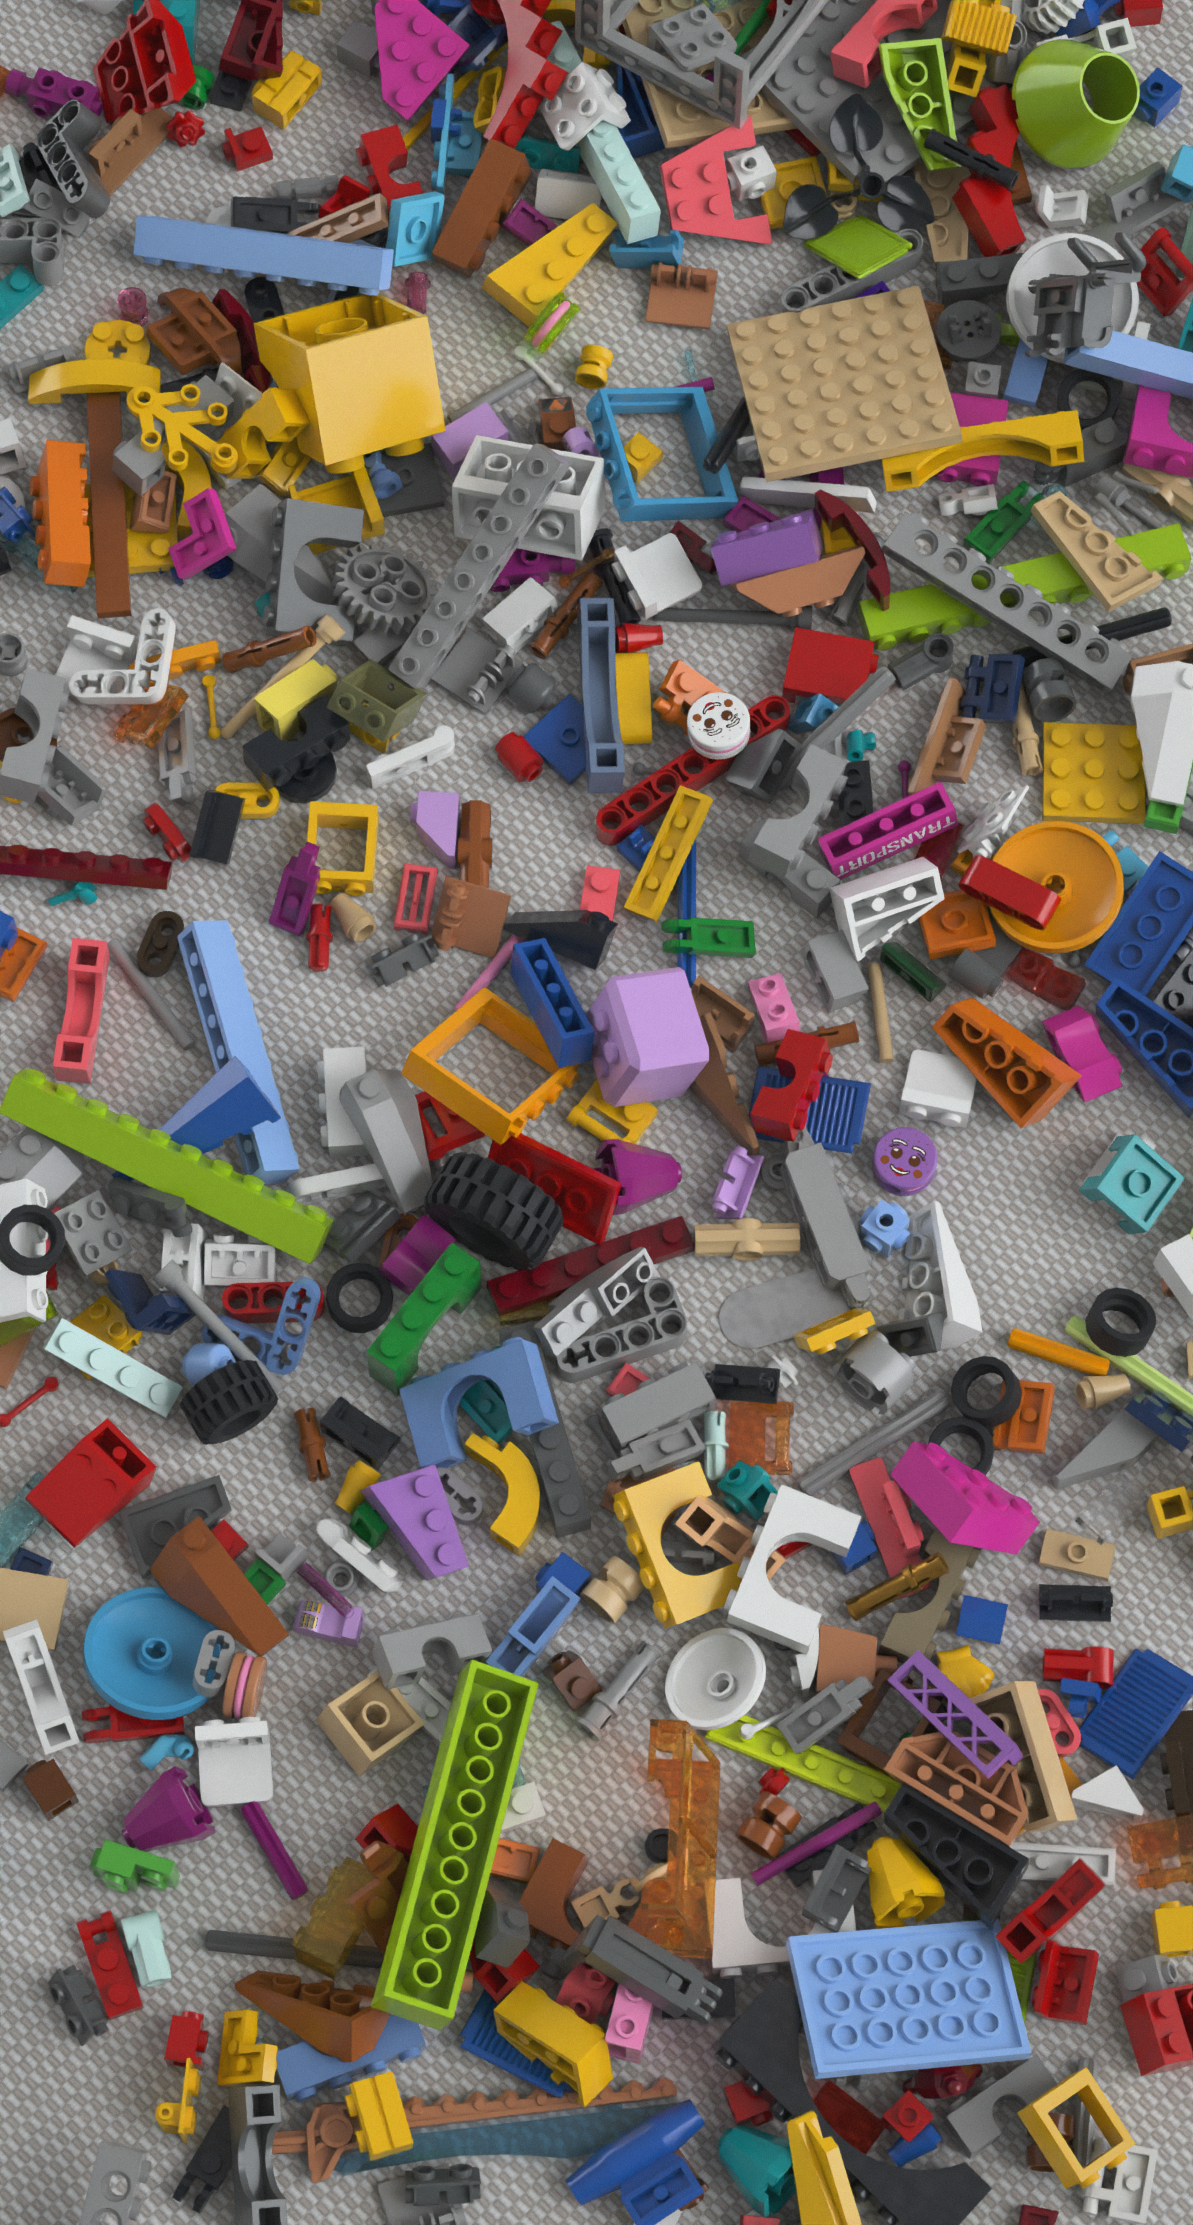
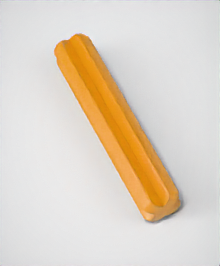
(1058, 1352)

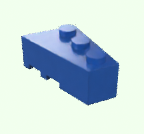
(642, 132)

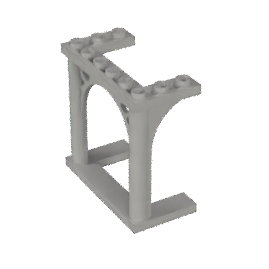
(735, 78)

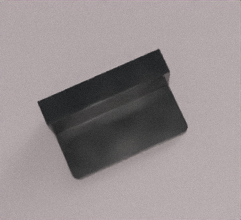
(217, 826)

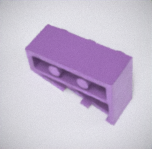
(767, 548)
(421, 1520)

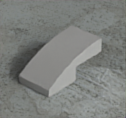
(380, 646)

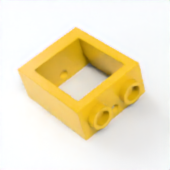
(346, 817)
(1054, 2146)

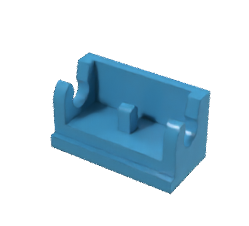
(647, 251)

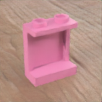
(628, 2025)

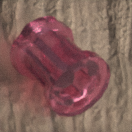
(133, 306)

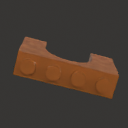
(549, 1893)

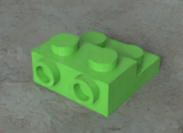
(125, 1867)

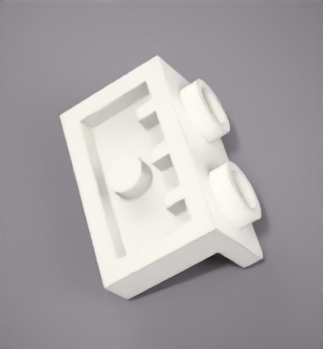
(238, 1260)

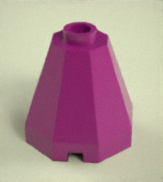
(641, 1170)
(168, 1815)

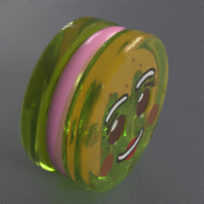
(552, 323)

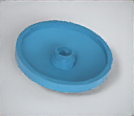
(145, 1654)

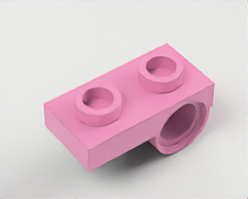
(773, 1007)

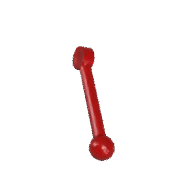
(51, 1384)

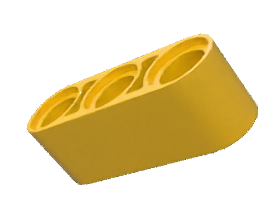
(634, 697)

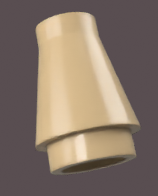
(354, 919)
(1099, 1390)

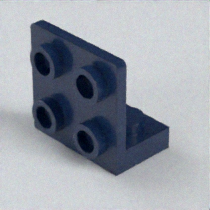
(143, 1310)

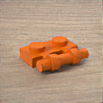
(684, 688)

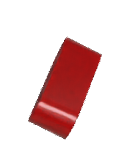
(1009, 892)
(257, 1295)

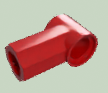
(1089, 1664)

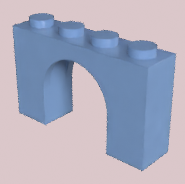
(434, 1399)

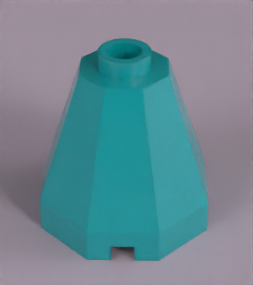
(759, 2167)

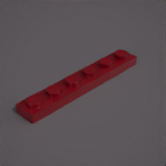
(85, 867)
(557, 1275)

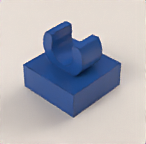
(438, 118)
(636, 847)
(1080, 1694)

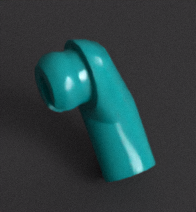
(857, 744)

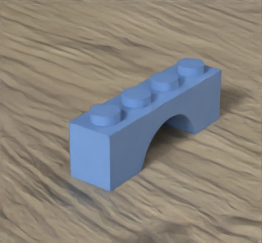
(307, 2070)

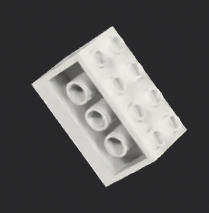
(566, 519)

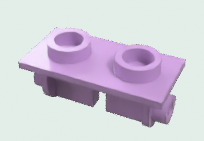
(733, 1195)

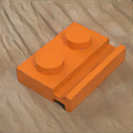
(1030, 1424)

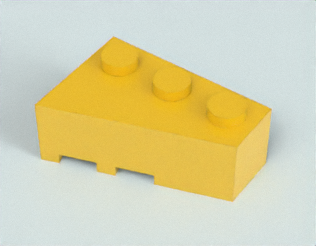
(557, 2038)

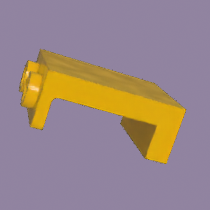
(350, 492)

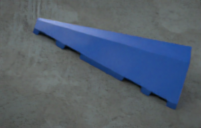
(220, 1109)

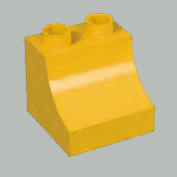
(359, 375)

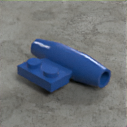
(644, 2166)

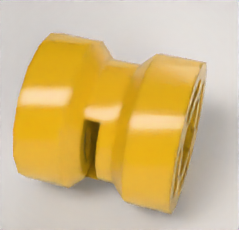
(593, 368)

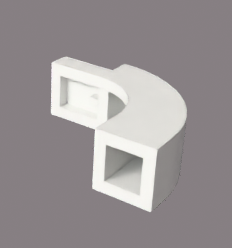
(41, 1687)

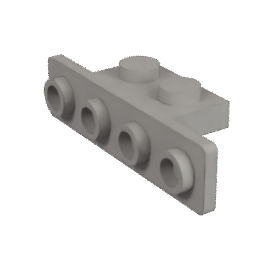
(1135, 204)

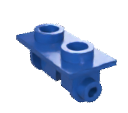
(14, 520)

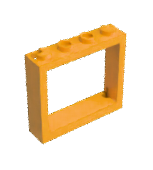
(463, 1099)

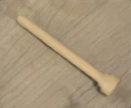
(326, 632)

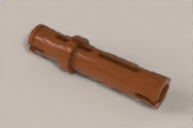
(544, 642)
(257, 652)
(835, 1037)

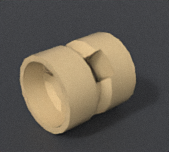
(612, 1591)

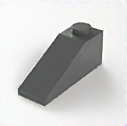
(501, 1926)

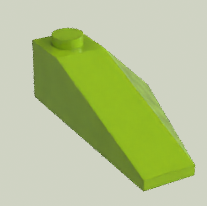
(921, 91)

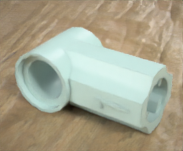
(146, 1939)

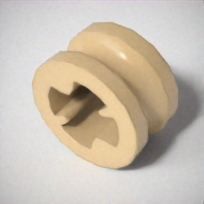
(845, 211)

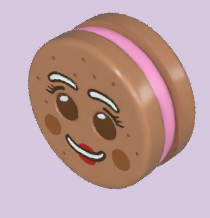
(244, 1686)

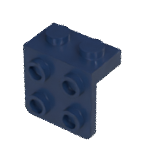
(479, 36)

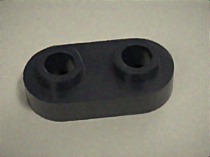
(263, 304)

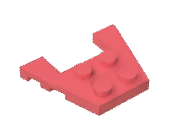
(700, 193)

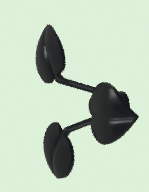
(903, 203)

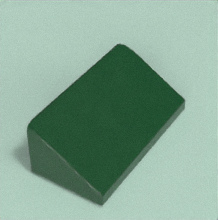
(911, 970)

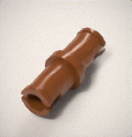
(312, 1444)

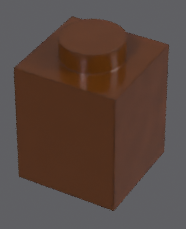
(49, 1788)

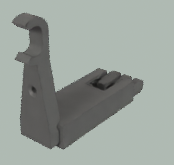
(639, 1967)

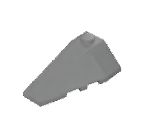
(252, 535)
(392, 1131)

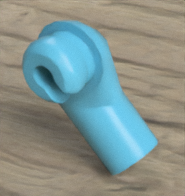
(167, 1746)

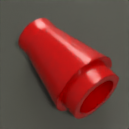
(637, 637)

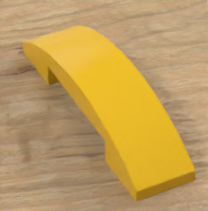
(90, 377)

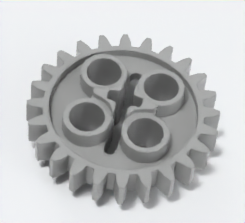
(383, 587)

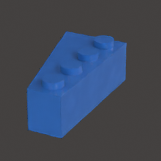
(1153, 1038)

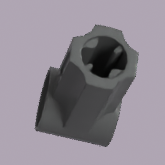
(921, 663)

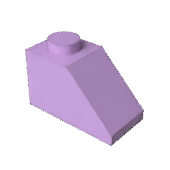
(438, 823)

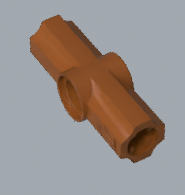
(475, 843)

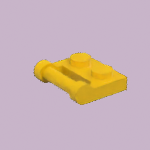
(630, 1118)

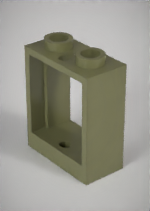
(387, 709)

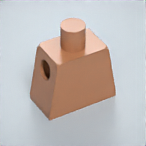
(848, 1656)

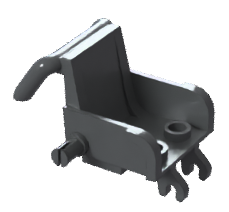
(1079, 308)

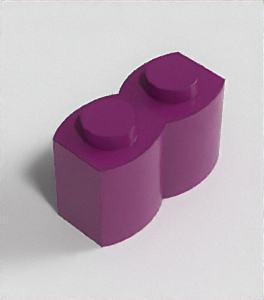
(416, 1254)

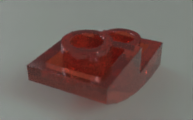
(1045, 980)

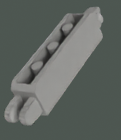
(825, 1219)

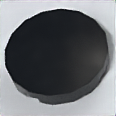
(310, 783)

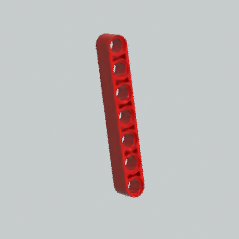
(675, 775)

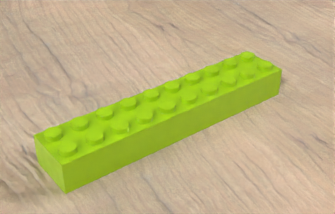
(455, 1846)

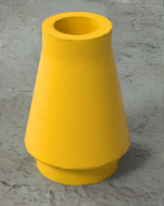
(357, 1478)

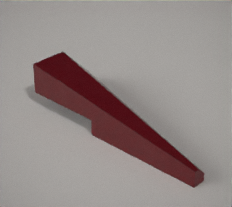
(255, 41)

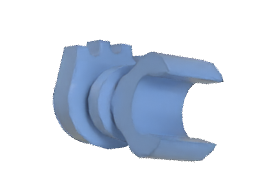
(382, 479)

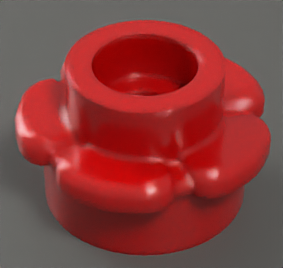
(774, 1781)

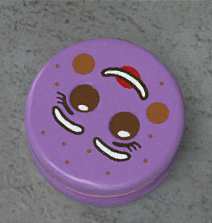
(904, 1161)

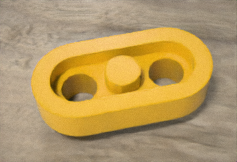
(253, 793)

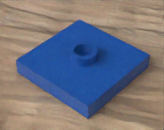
(561, 739)

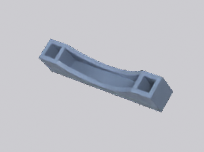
(599, 696)

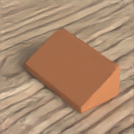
(154, 508)

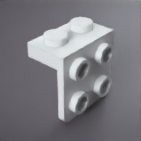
(581, 104)
(656, 575)
(938, 1089)
(234, 1762)

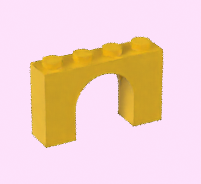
(643, 1513)

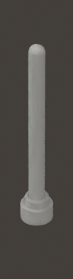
(172, 1280)

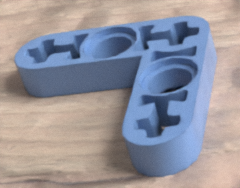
(273, 1343)

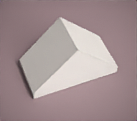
(1109, 1796)

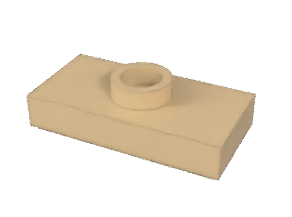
(1076, 1555)

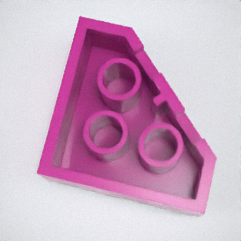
(413, 54)
(963, 1500)

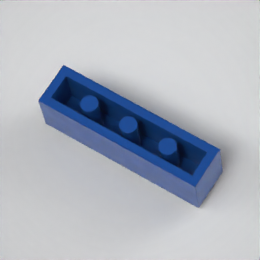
(552, 1002)

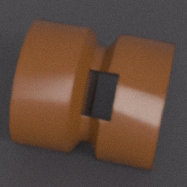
(761, 1836)

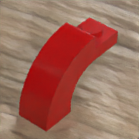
(1051, 1911)

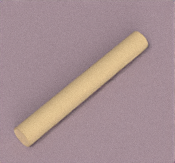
(880, 1013)

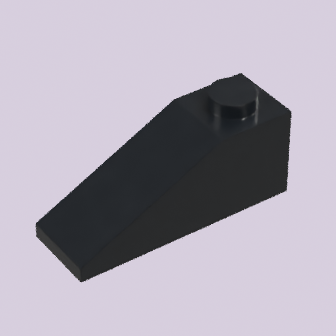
(573, 934)

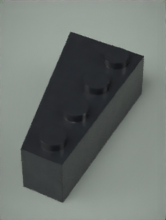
(960, 1854)

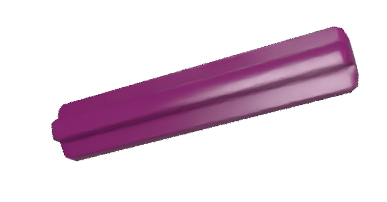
(274, 1850)

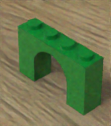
(448, 1284)

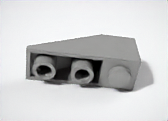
(1112, 1450)

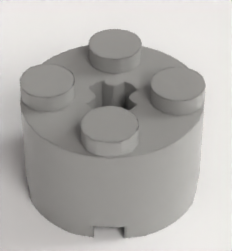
(874, 1372)

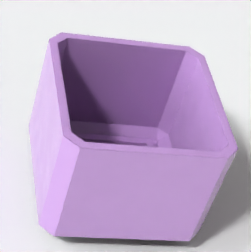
(646, 1037)

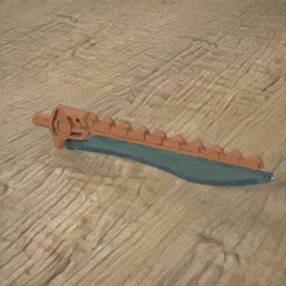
(333, 2131)

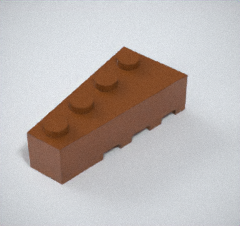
(482, 208)

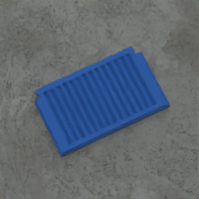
(833, 1118)
(1136, 1711)
(485, 2042)

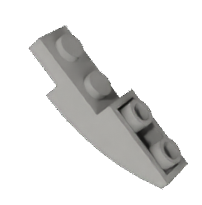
(592, 1297)

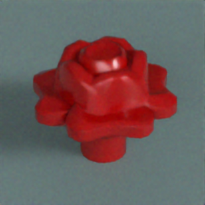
(185, 128)

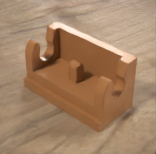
(729, 1016)

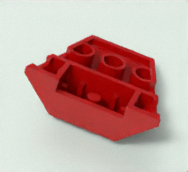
(145, 65)

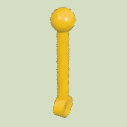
(209, 683)

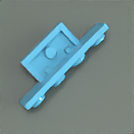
(455, 154)

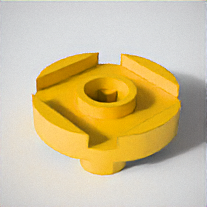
(118, 334)

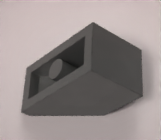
(763, 765)

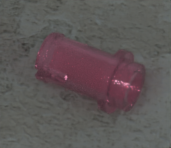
(417, 291)

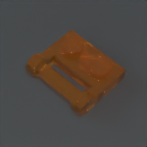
(748, 1435)

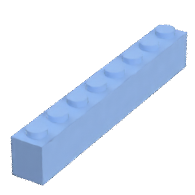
(263, 252)
(234, 1031)

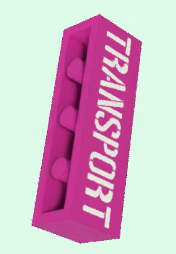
(888, 831)

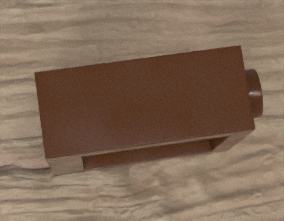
(863, 1751)

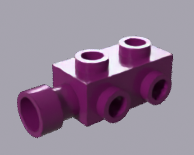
(51, 91)
(519, 569)

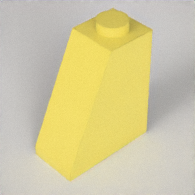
(280, 703)

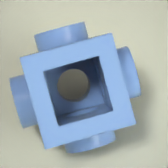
(881, 1238)

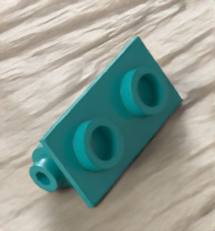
(549, 155)

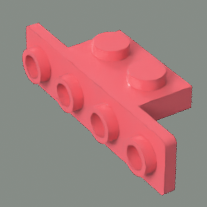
(888, 1517)

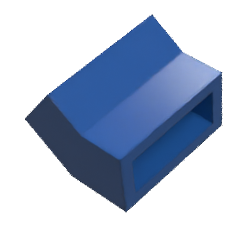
(1085, 21)
(981, 1619)

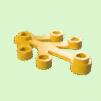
(180, 424)

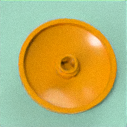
(1078, 869)

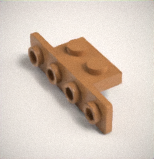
(127, 146)
(949, 744)

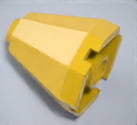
(900, 1885)

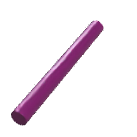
(816, 1843)

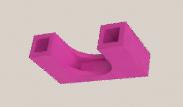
(1152, 440)

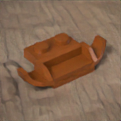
(194, 333)
(378, 1900)

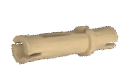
(1025, 738)

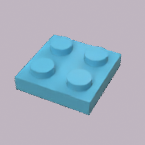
(414, 227)

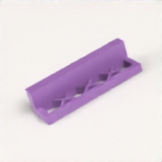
(965, 1710)

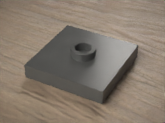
(419, 481)

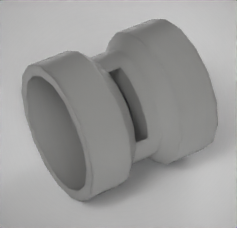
(12, 648)

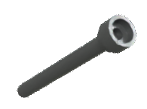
(802, 620)

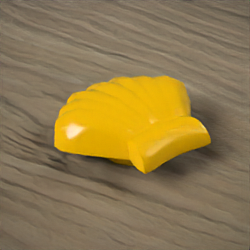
(965, 1671)

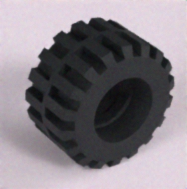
(229, 1402)

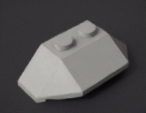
(42, 1162)

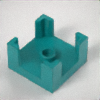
(1134, 1183)

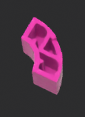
(1078, 1044)

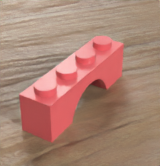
(858, 55)
(84, 1003)

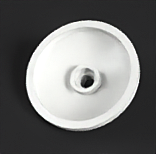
(705, 1669)

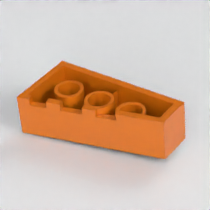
(61, 514)
(1006, 1061)

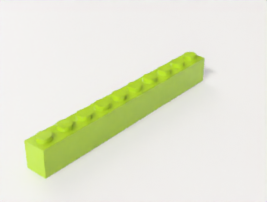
(929, 610)
(166, 1165)

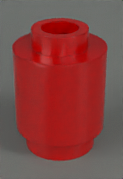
(519, 757)

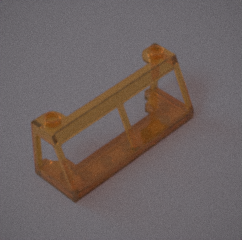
(687, 1896)

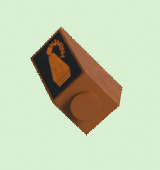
(556, 419)

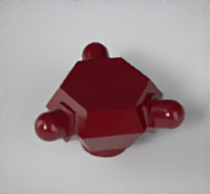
(943, 2081)

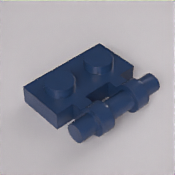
(1000, 690)

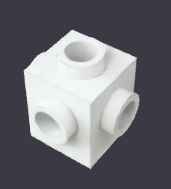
(750, 173)

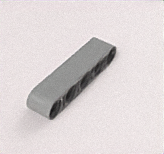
(840, 288)

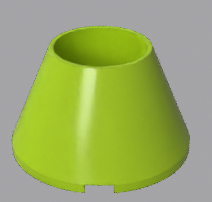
(1054, 109)

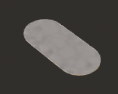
(779, 1309)

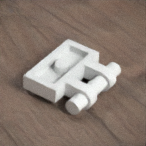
(1131, 2185)

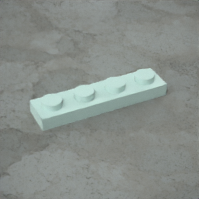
(112, 1367)

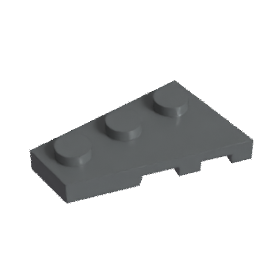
(158, 1519)

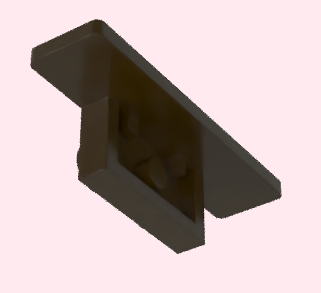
(1179, 1764)

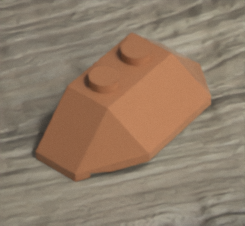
(804, 585)
(951, 1780)

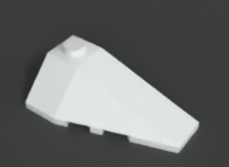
(1165, 727)
(938, 1278)

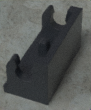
(358, 1433)

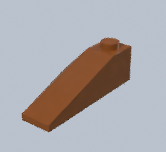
(209, 1583)

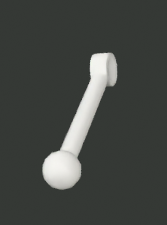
(521, 354)
(747, 1730)

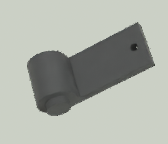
(983, 969)

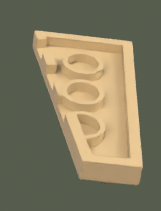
(948, 233)
(1100, 562)

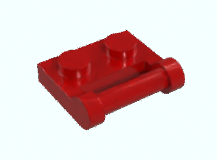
(1157, 278)
(457, 1129)

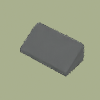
(915, 1334)

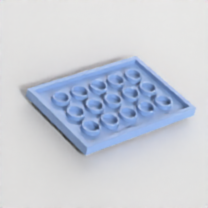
(907, 1998)

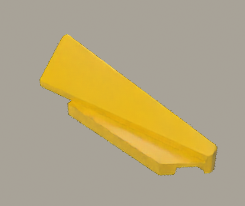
(819, 2175)

